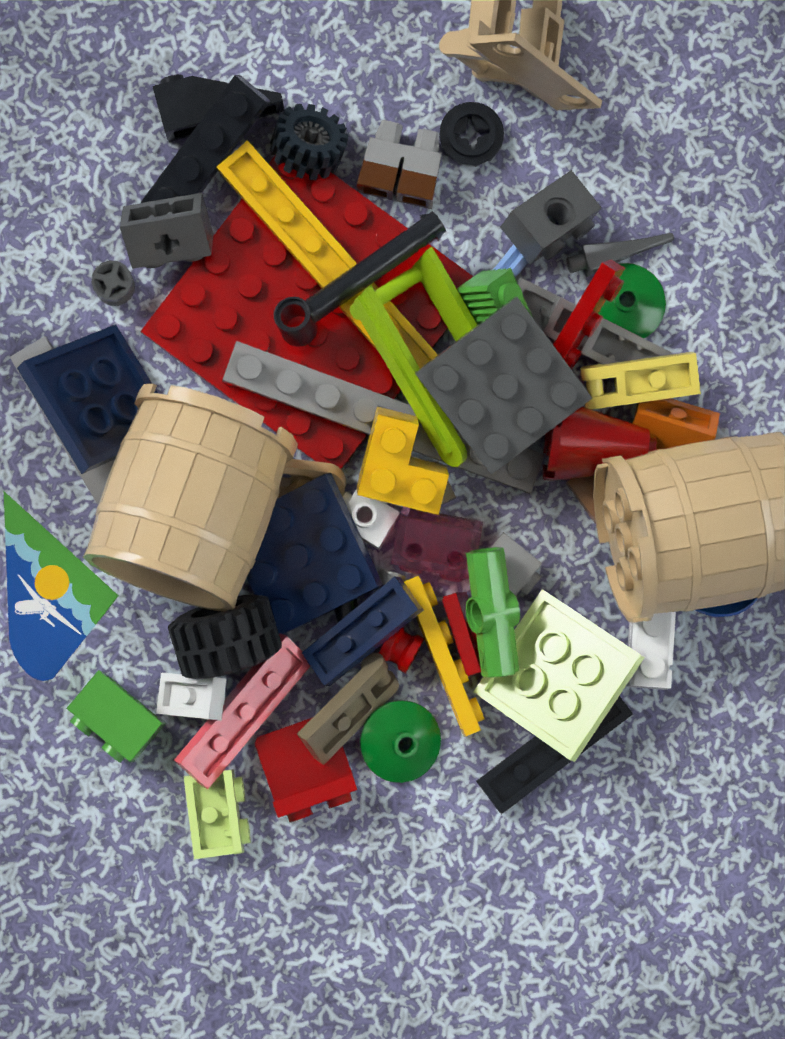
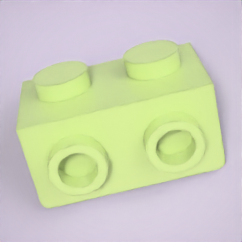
(216, 816)

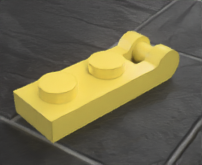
(642, 380)

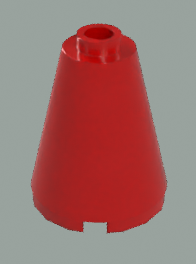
(586, 439)

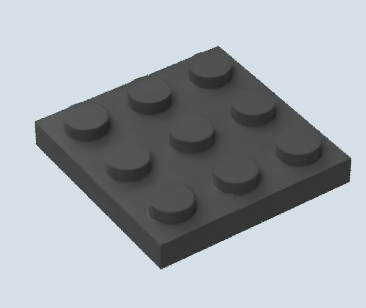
(503, 385)

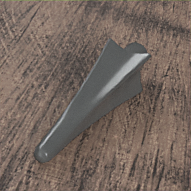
(593, 255)

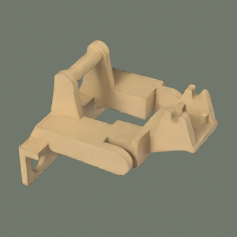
(532, 65)

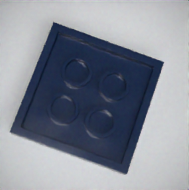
(88, 393)
(311, 556)

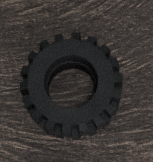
(225, 641)

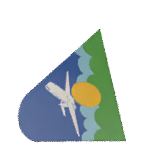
(49, 595)

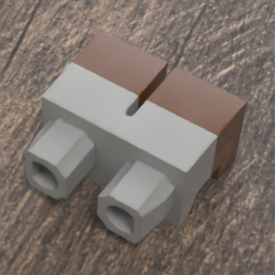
(383, 162)

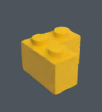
(392, 473)

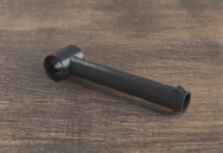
(354, 280)

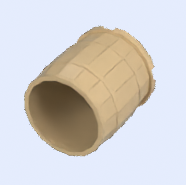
(189, 497)
(693, 524)

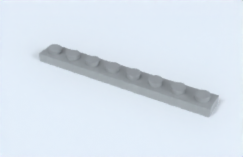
(353, 407)

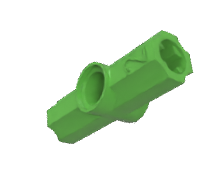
(492, 612)

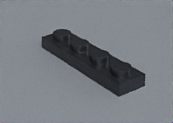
(210, 141)
(536, 763)

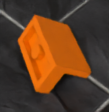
(676, 422)

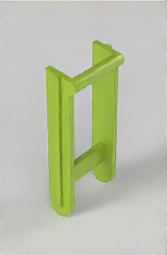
(395, 353)

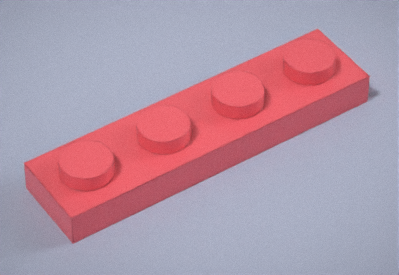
(242, 713)

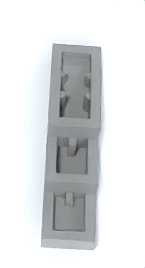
(607, 344)

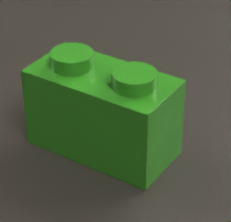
(114, 717)

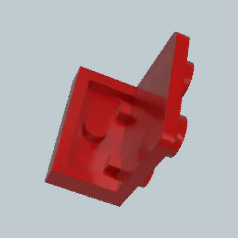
(298, 778)

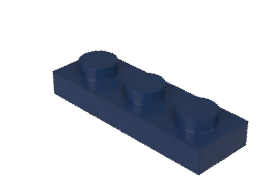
(362, 631)

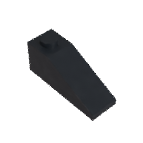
(187, 100)

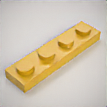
(450, 672)

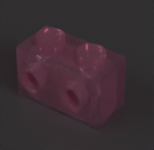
(435, 543)

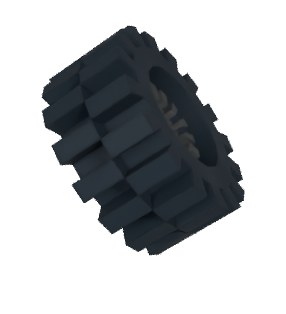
(314, 128)

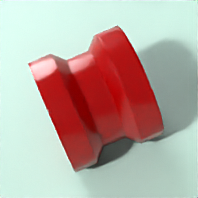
(402, 649)

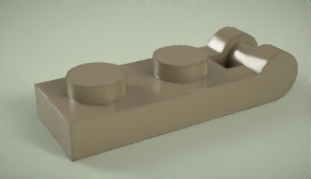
(349, 708)

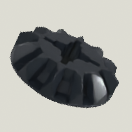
(484, 120)

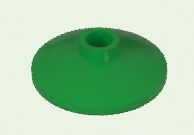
(648, 304)
(384, 731)

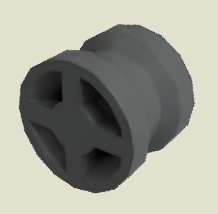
(106, 278)

